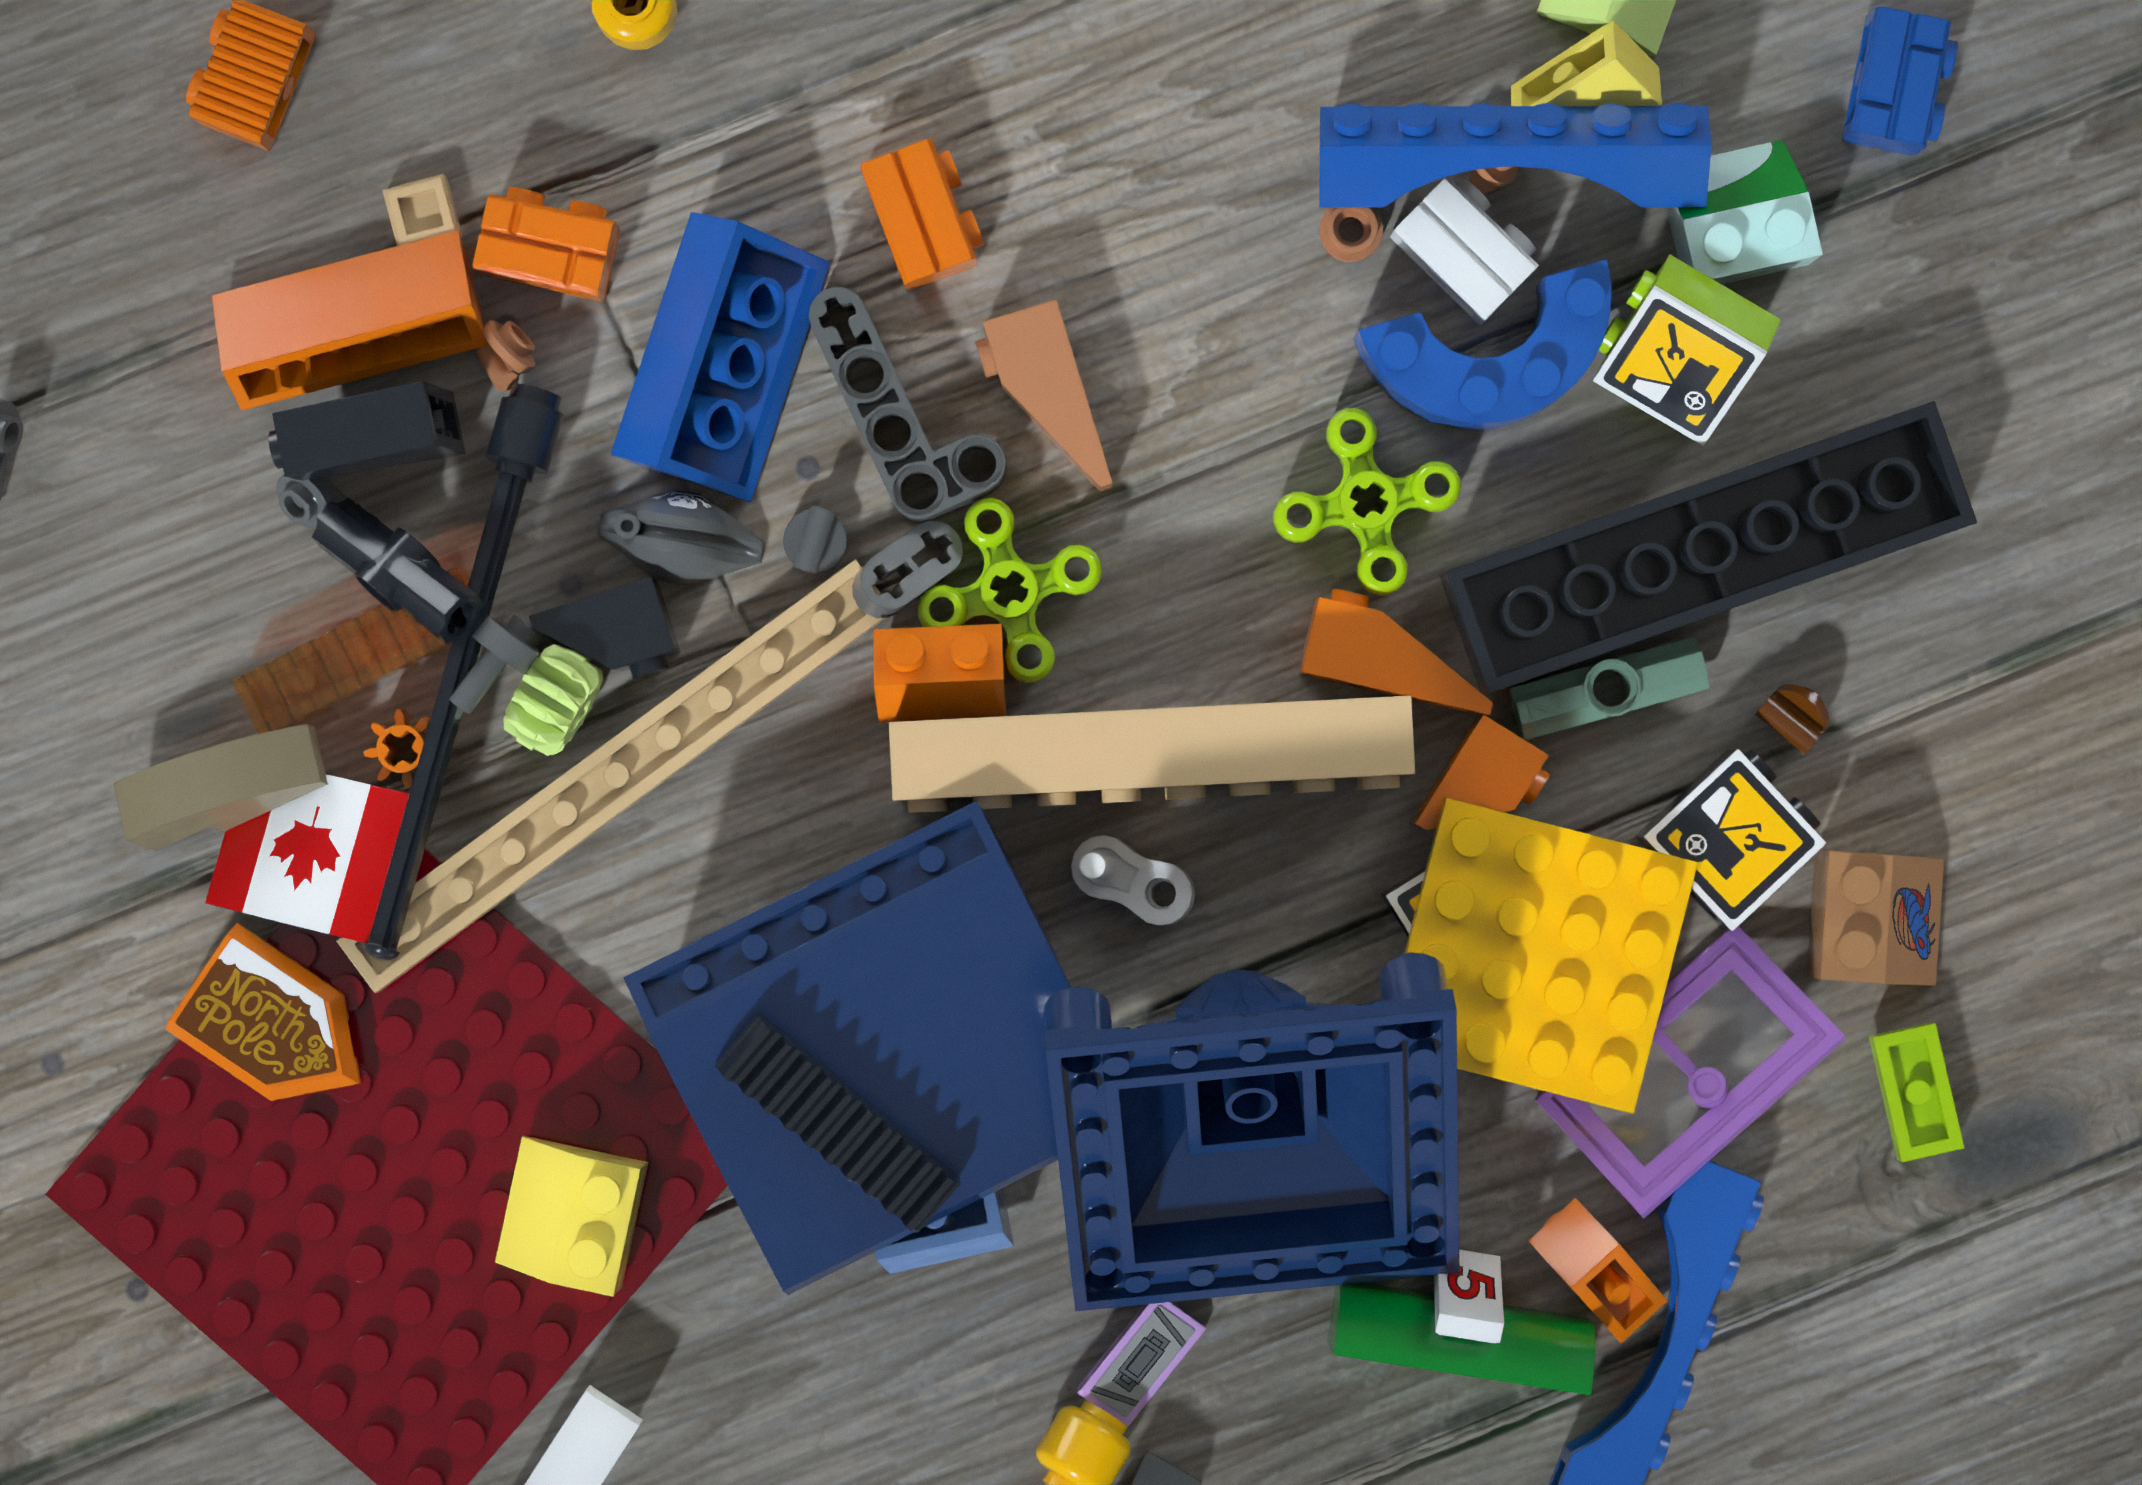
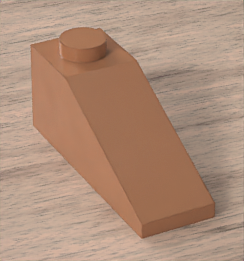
(1042, 378)

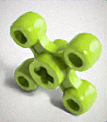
(1375, 528)
(1001, 563)

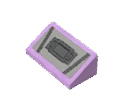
(1140, 1359)

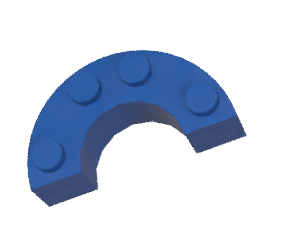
(1502, 389)

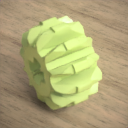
(553, 699)

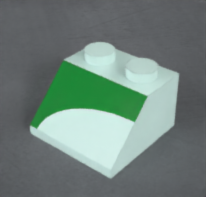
(1753, 217)

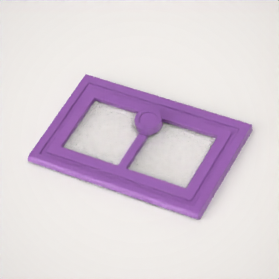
(1720, 1056)

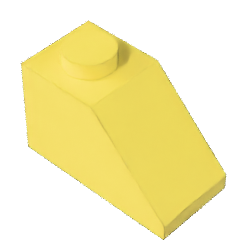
(1594, 73)

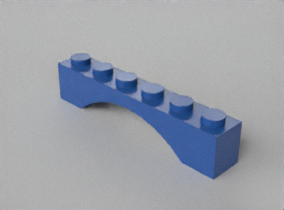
(1640, 151)
(1701, 1235)

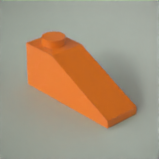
(1375, 654)

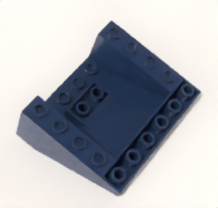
(909, 983)

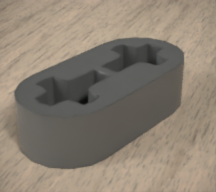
(899, 558)

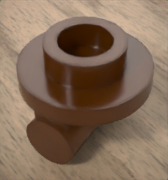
(1796, 715)

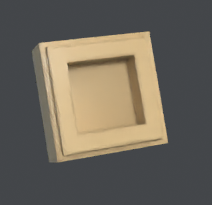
(421, 209)

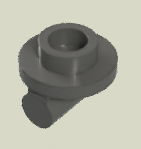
(306, 499)
(815, 540)

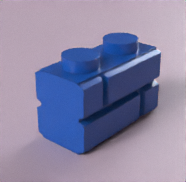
(1899, 81)

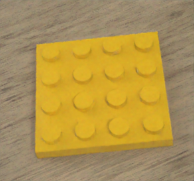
(1551, 949)

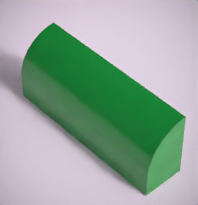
(1399, 1329)

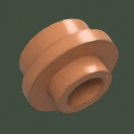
(1351, 251)

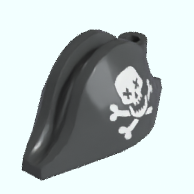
(681, 537)

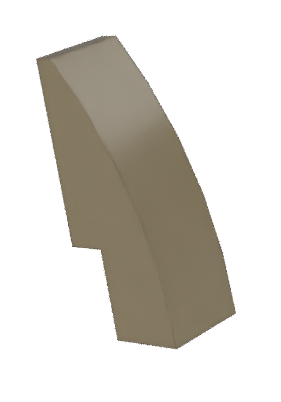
(219, 786)

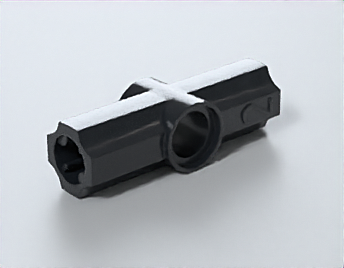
(398, 570)

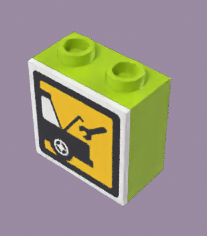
(1684, 348)

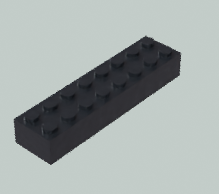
(1708, 548)

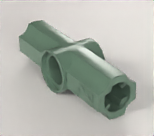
(1647, 678)

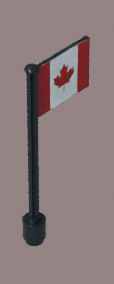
(354, 849)

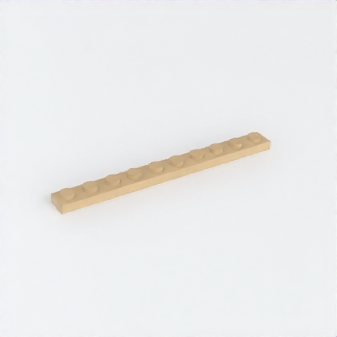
(622, 772)

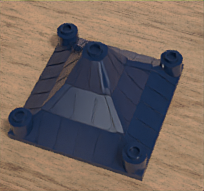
(1257, 1138)

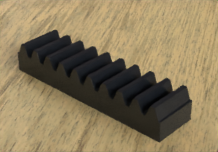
(837, 1122)

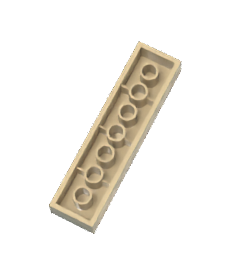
(1152, 749)

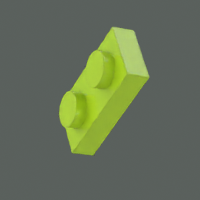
(1916, 1092)

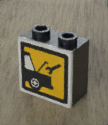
(1738, 833)

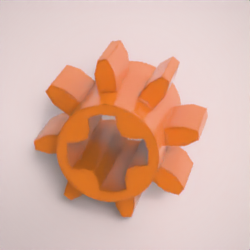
(388, 752)

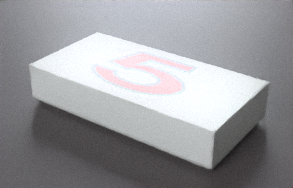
(1470, 1301)

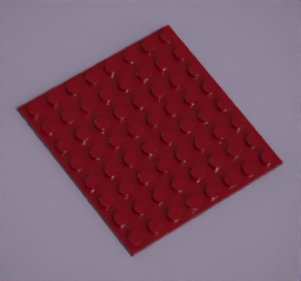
(361, 1224)

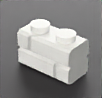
(1466, 248)

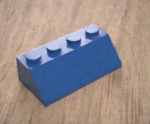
(720, 356)

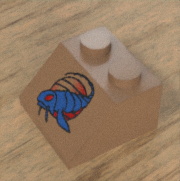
(1875, 918)

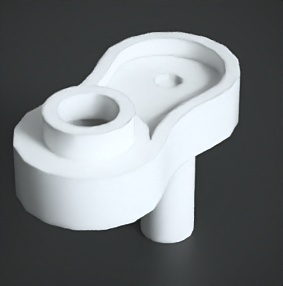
(1116, 872)

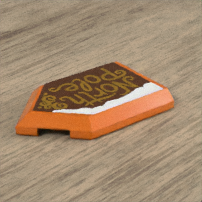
(267, 1020)

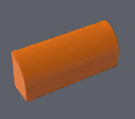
(348, 320)

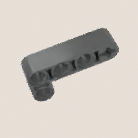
(892, 402)

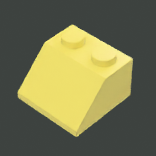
(571, 1215)

